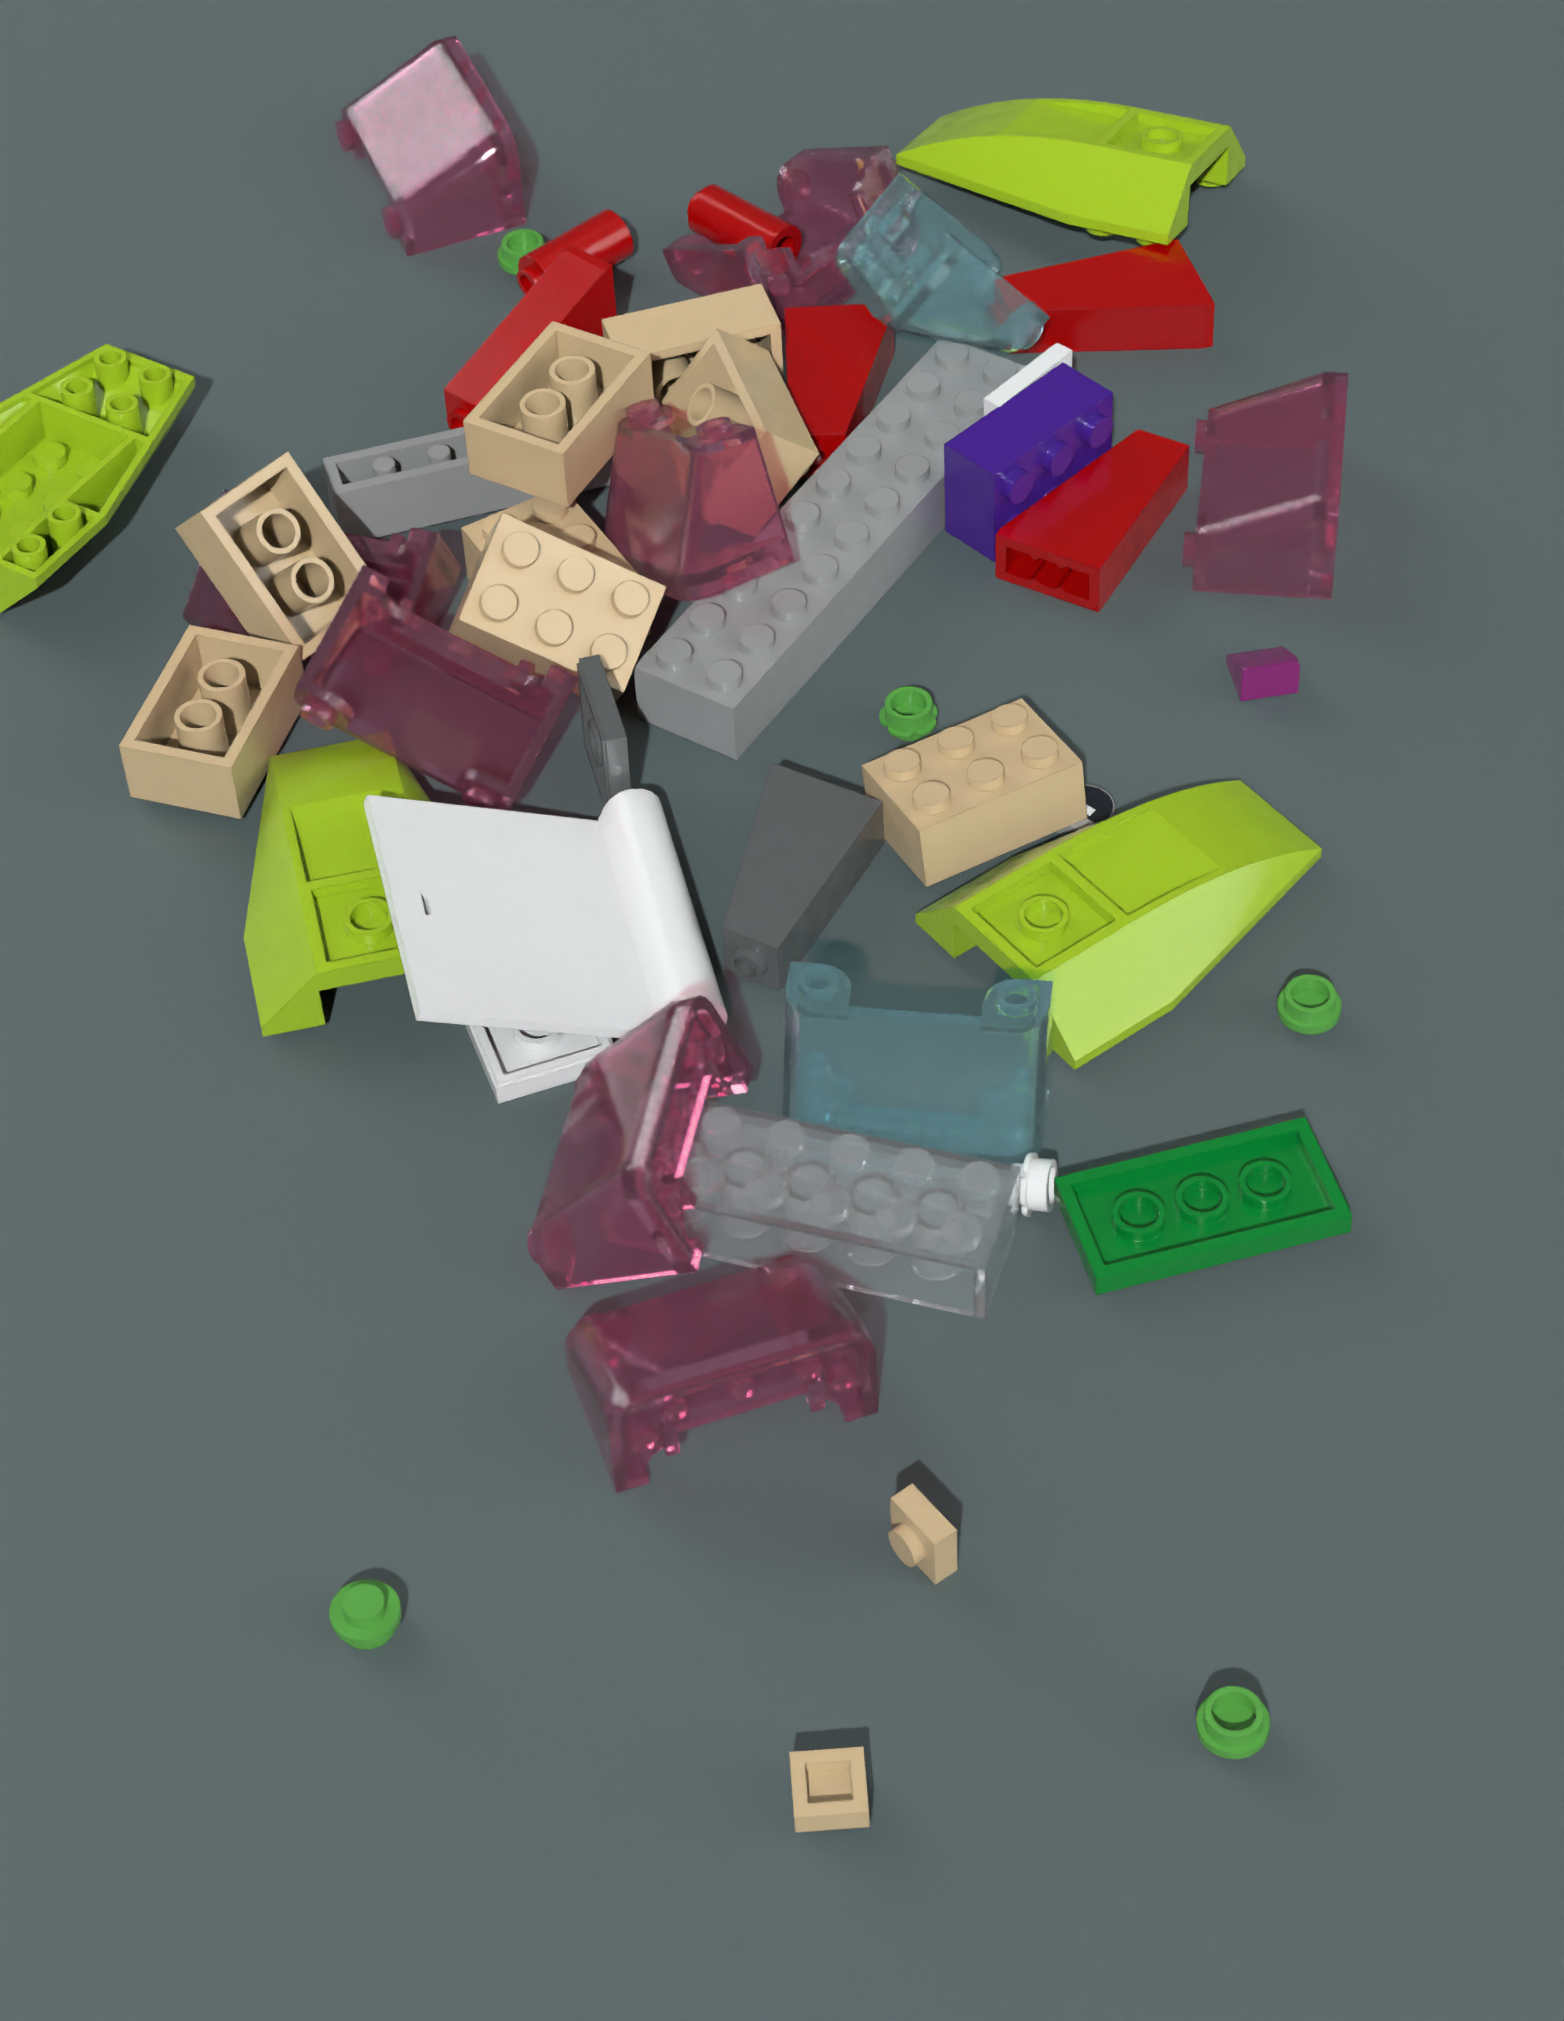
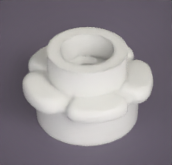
(1037, 1184)

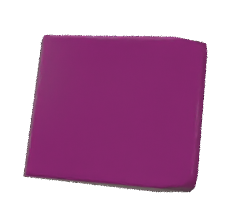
(1264, 673)

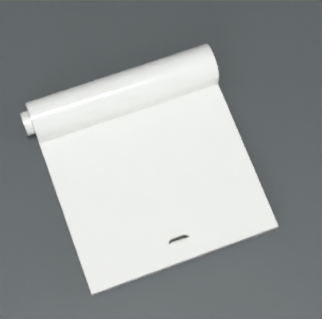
(540, 915)

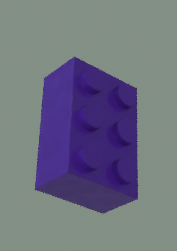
(1023, 453)

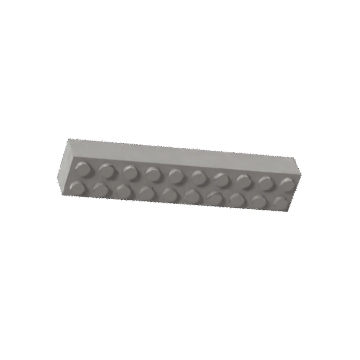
(852, 536)

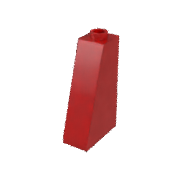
(571, 292)
(1121, 301)
(835, 370)
(1095, 523)

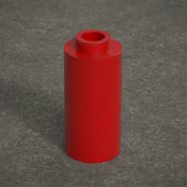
(730, 219)
(600, 235)

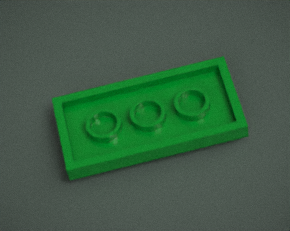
(1201, 1205)

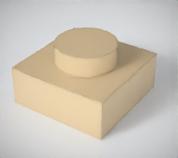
(922, 1535)
(829, 1789)

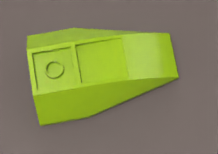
(1081, 161)
(74, 455)
(316, 881)
(1128, 908)

